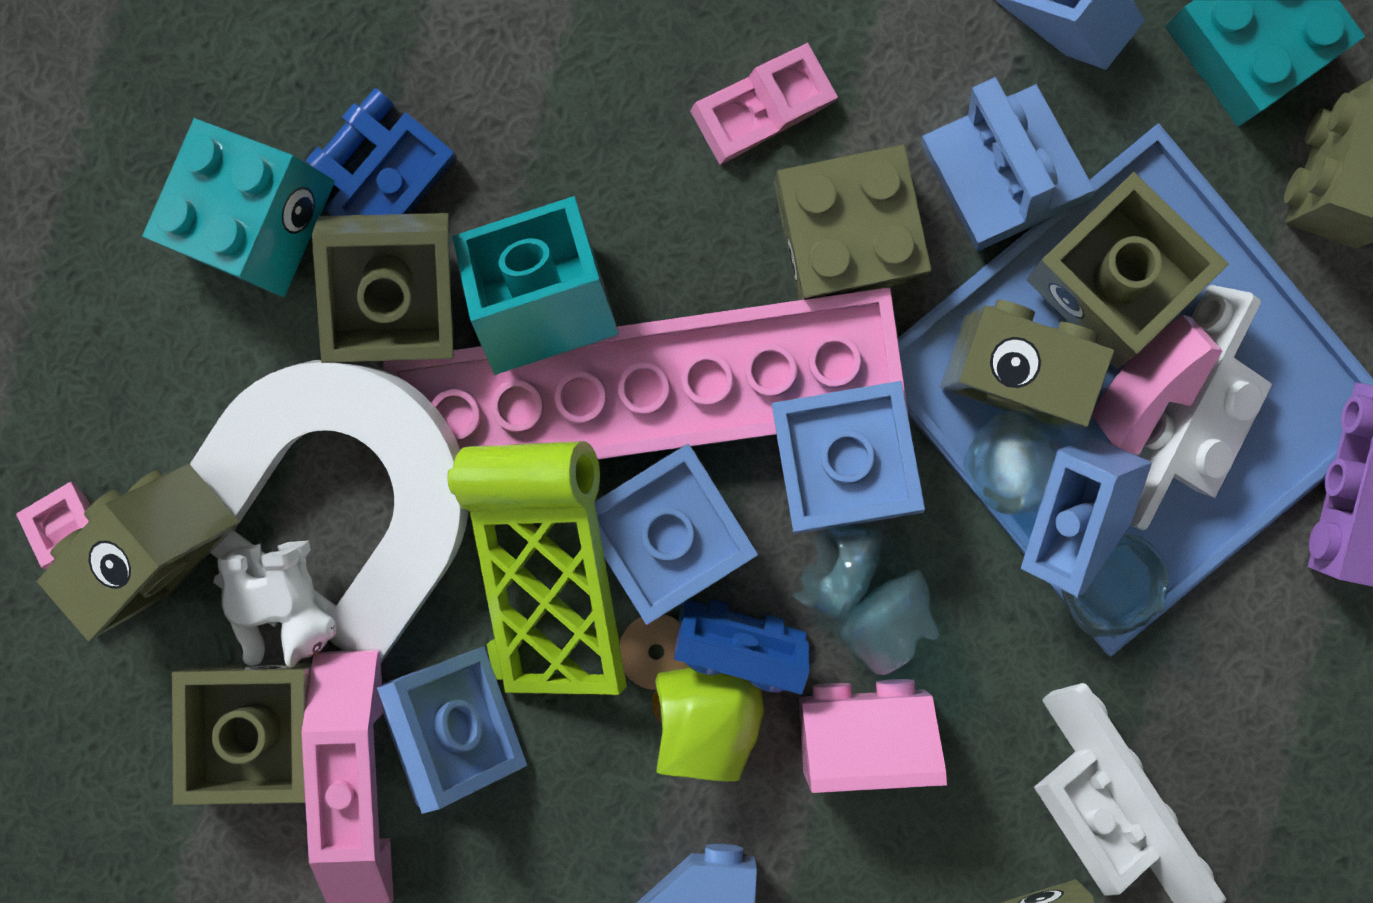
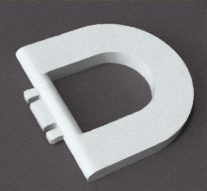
(406, 437)

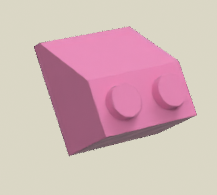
(870, 738)

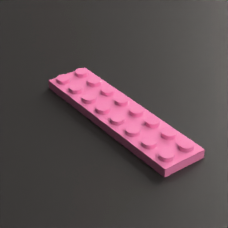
(669, 378)

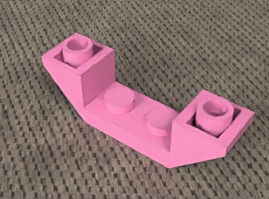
(341, 778)

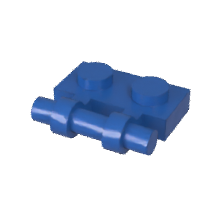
(395, 173)
(742, 646)

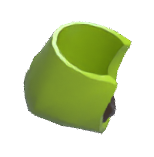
(706, 724)

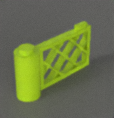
(547, 487)

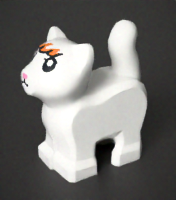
(270, 593)

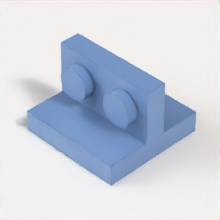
(1006, 164)
(848, 457)
(669, 534)
(451, 729)

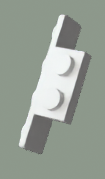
(1203, 439)
(1113, 808)

